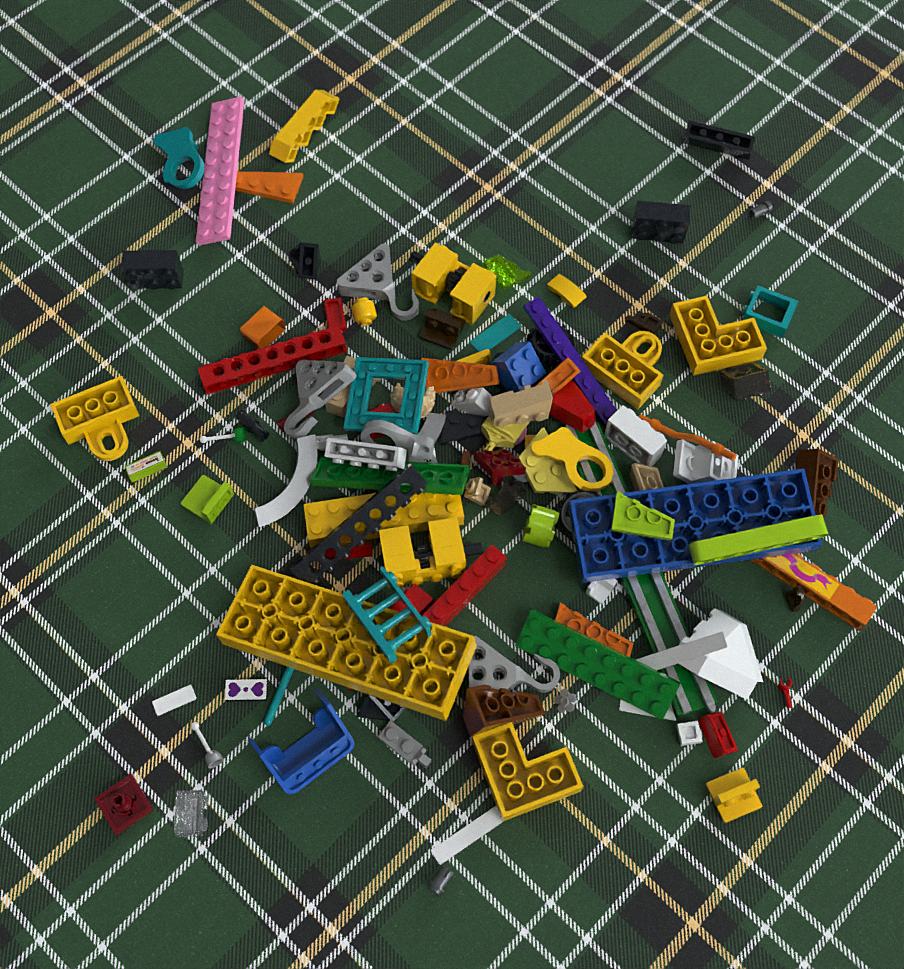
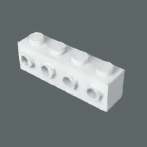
(367, 453)

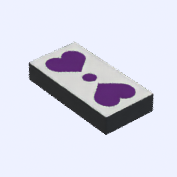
(246, 690)

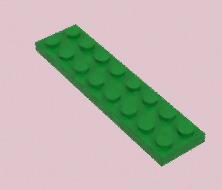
(439, 477)
(598, 664)

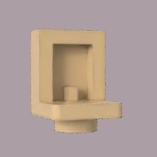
(477, 491)

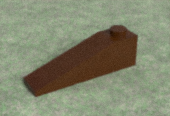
(820, 473)
(491, 708)

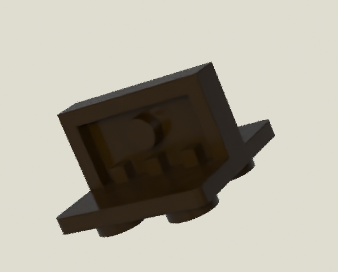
(442, 328)

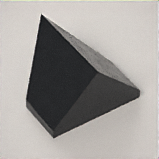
(306, 259)
(379, 709)

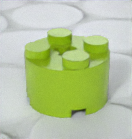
(540, 526)

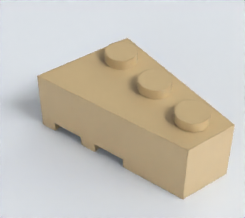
(522, 406)

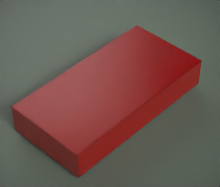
(335, 313)

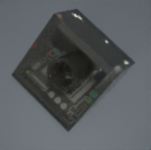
(745, 380)

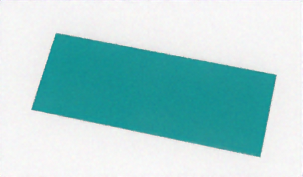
(496, 333)

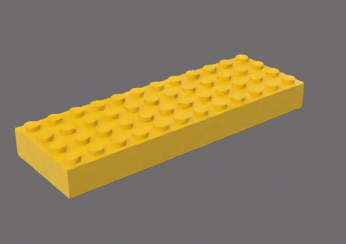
(321, 636)

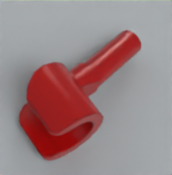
(785, 689)

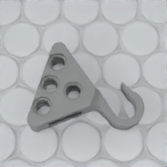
(367, 287)
(312, 384)
(513, 674)

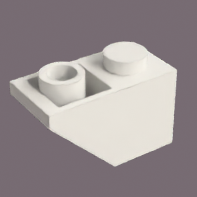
(473, 401)

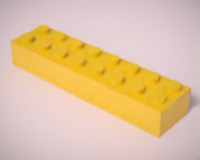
(326, 515)

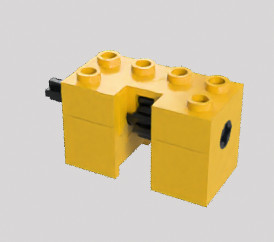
(441, 272)
(441, 561)

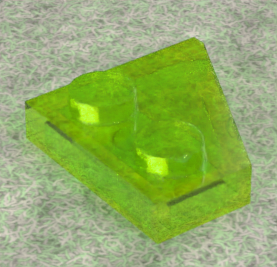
(506, 271)

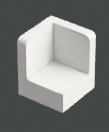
(601, 589)

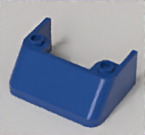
(310, 754)

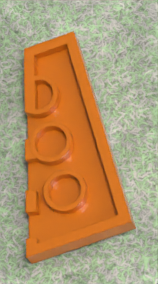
(270, 184)
(456, 375)
(593, 630)

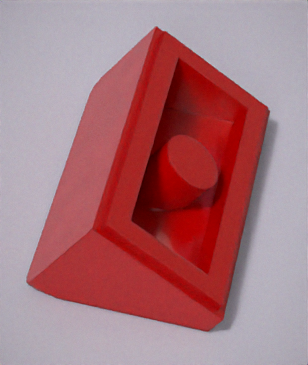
(717, 734)

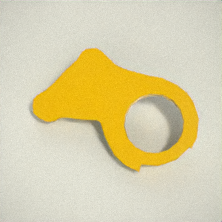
(565, 447)

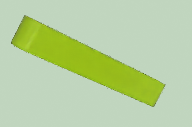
(758, 539)

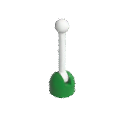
(238, 435)

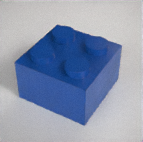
(519, 367)

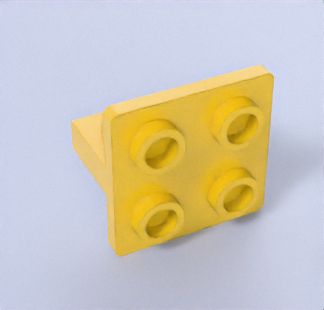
(734, 795)

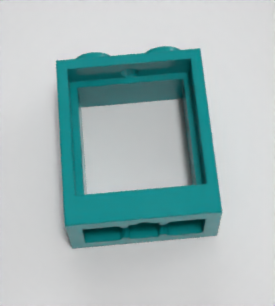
(766, 324)

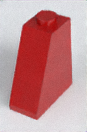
(573, 408)

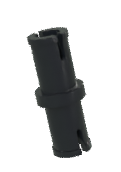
(252, 425)

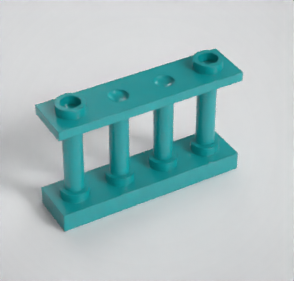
(377, 632)

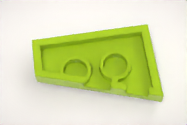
(639, 520)

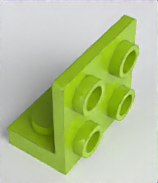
(207, 498)

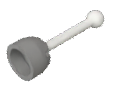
(212, 757)

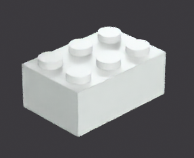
(635, 437)

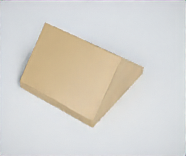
(645, 477)

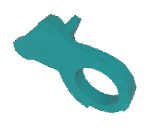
(180, 148)

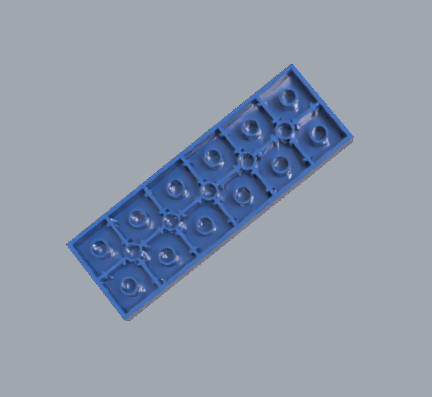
(699, 514)

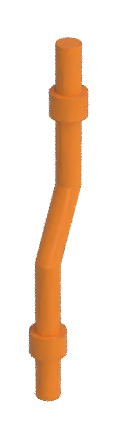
(715, 448)

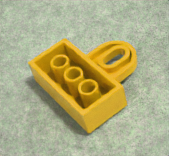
(624, 369)
(97, 414)

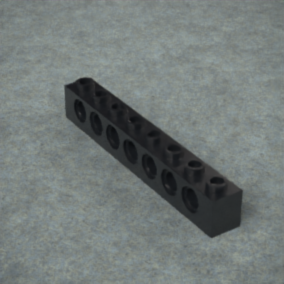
(302, 568)

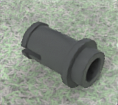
(761, 209)
(440, 881)

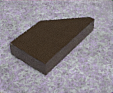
(645, 322)

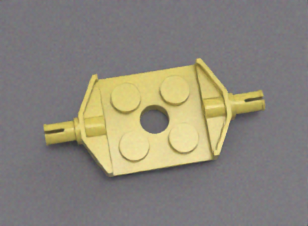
(501, 436)

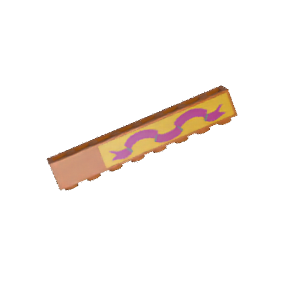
(820, 588)

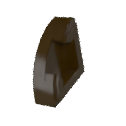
(795, 598)

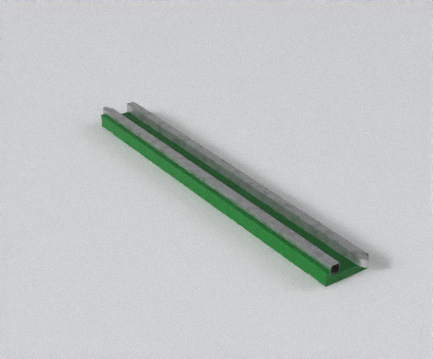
(651, 596)

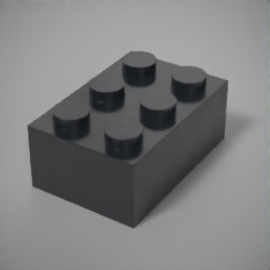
(660, 221)
(152, 269)

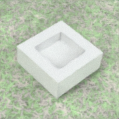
(689, 733)

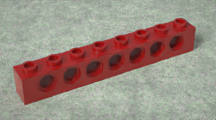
(266, 367)

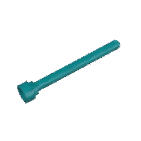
(278, 696)

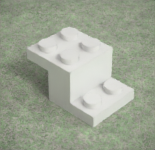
(699, 465)

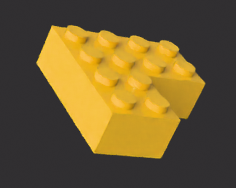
(714, 345)
(519, 783)

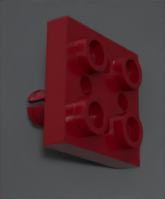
(499, 464)
(120, 797)

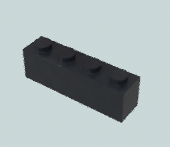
(719, 139)

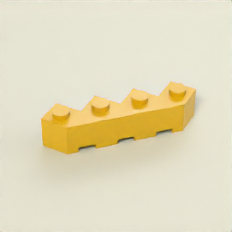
(300, 126)

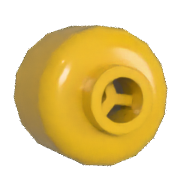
(364, 311)

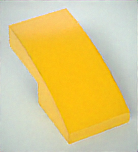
(567, 290)

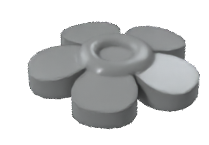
(564, 701)

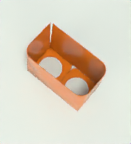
(262, 328)

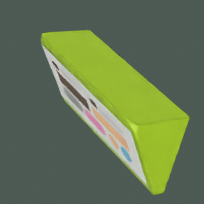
(146, 466)

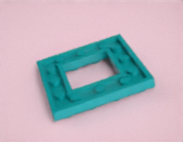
(366, 369)

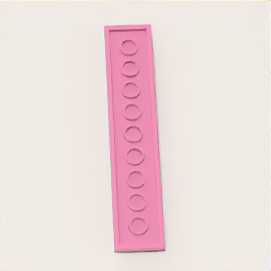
(220, 171)

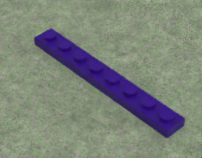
(562, 349)

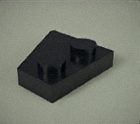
(461, 426)

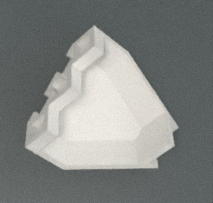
(731, 667)

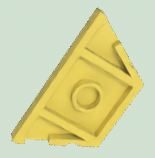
(545, 473)

